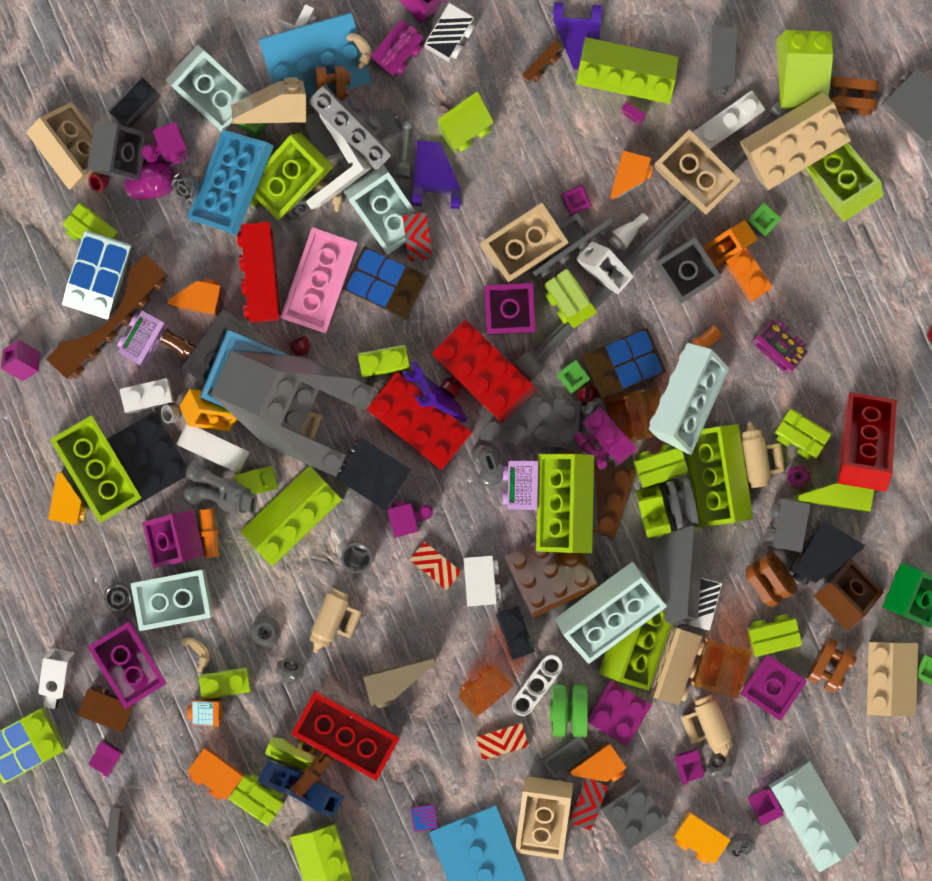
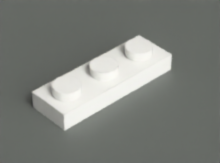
(730, 120)

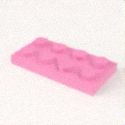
(319, 280)

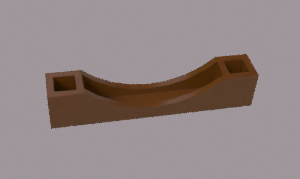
(74, 354)

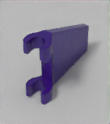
(574, 30)
(434, 174)
(433, 394)

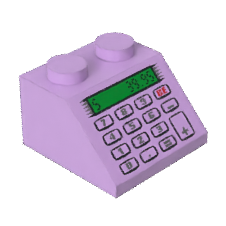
(142, 338)
(522, 485)

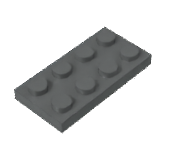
(536, 423)

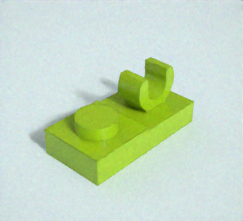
(287, 753)

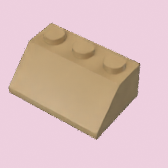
(65, 143)
(677, 666)
(892, 678)

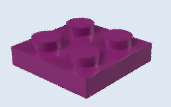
(773, 687)
(618, 713)

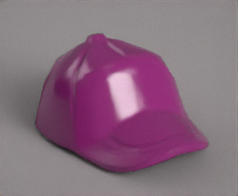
(154, 182)

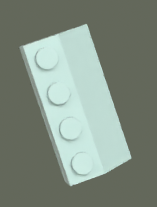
(689, 397)
(610, 612)
(813, 816)

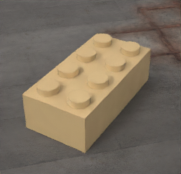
(795, 141)

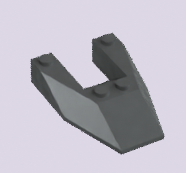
(275, 396)

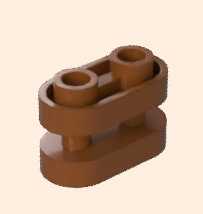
(340, 77)
(863, 105)
(771, 579)
(844, 659)

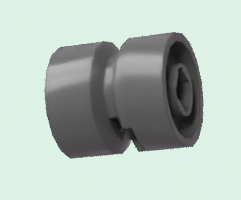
(357, 557)

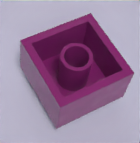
(509, 309)

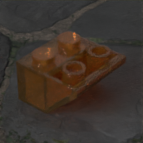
(634, 411)
(721, 668)
(485, 689)

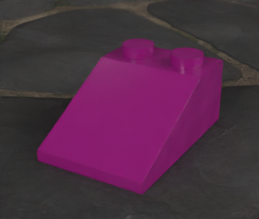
(127, 664)

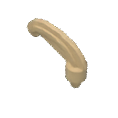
(363, 47)
(337, 200)
(200, 649)

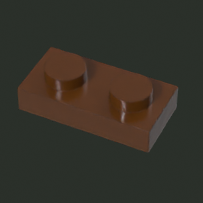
(549, 56)

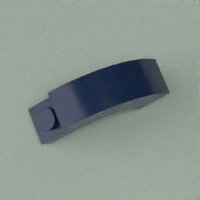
(319, 796)

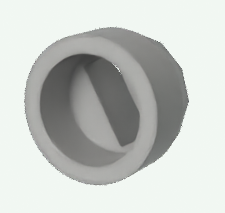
(171, 413)

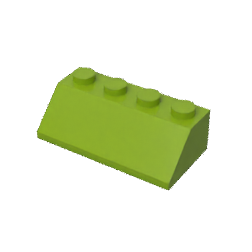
(627, 70)
(95, 469)
(720, 477)
(565, 503)
(291, 516)
(638, 654)
(322, 854)

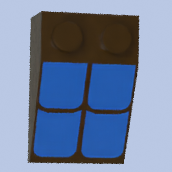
(385, 283)
(623, 363)

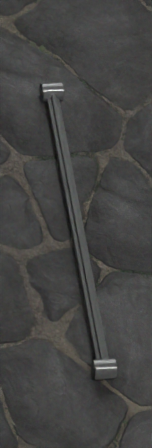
(530, 363)

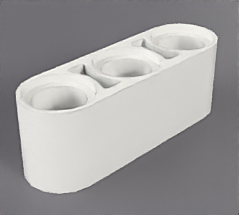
(213, 448)
(535, 696)

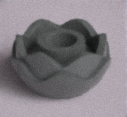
(186, 186)
(110, 597)
(268, 639)
(740, 844)

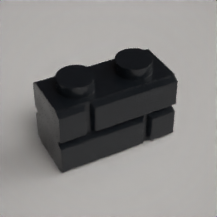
(134, 102)
(515, 632)

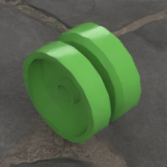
(569, 710)

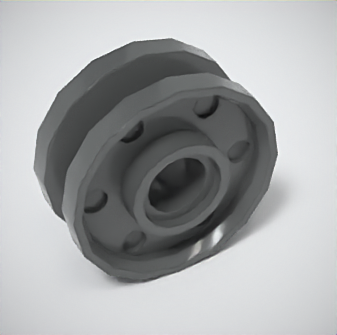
(682, 504)

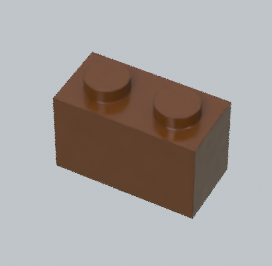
(105, 709)

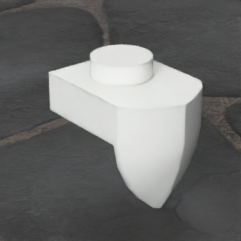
(306, 17)

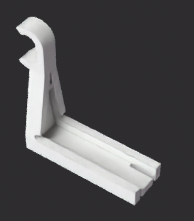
(359, 168)

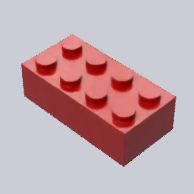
(260, 273)
(484, 371)
(424, 428)
(867, 442)
(345, 735)

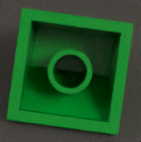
(911, 595)

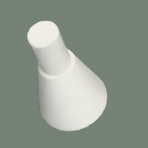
(622, 236)

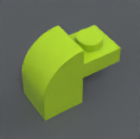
(258, 480)
(652, 511)

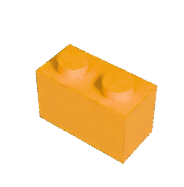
(701, 838)

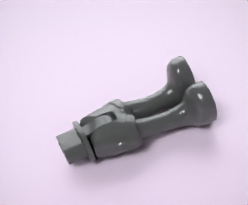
(491, 466)
(232, 495)

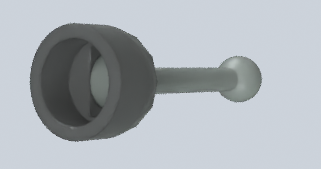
(401, 168)

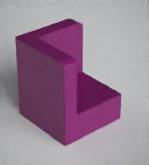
(20, 360)
(105, 758)
(689, 766)
(765, 806)

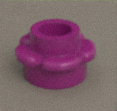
(804, 476)

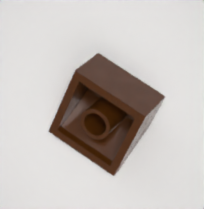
(849, 594)

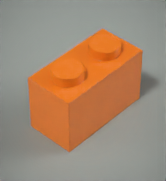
(748, 275)
(215, 773)

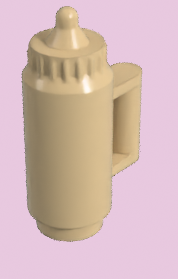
(756, 457)
(330, 617)
(712, 723)

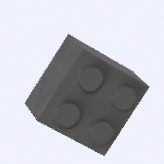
(117, 151)
(687, 271)
(787, 525)
(634, 814)

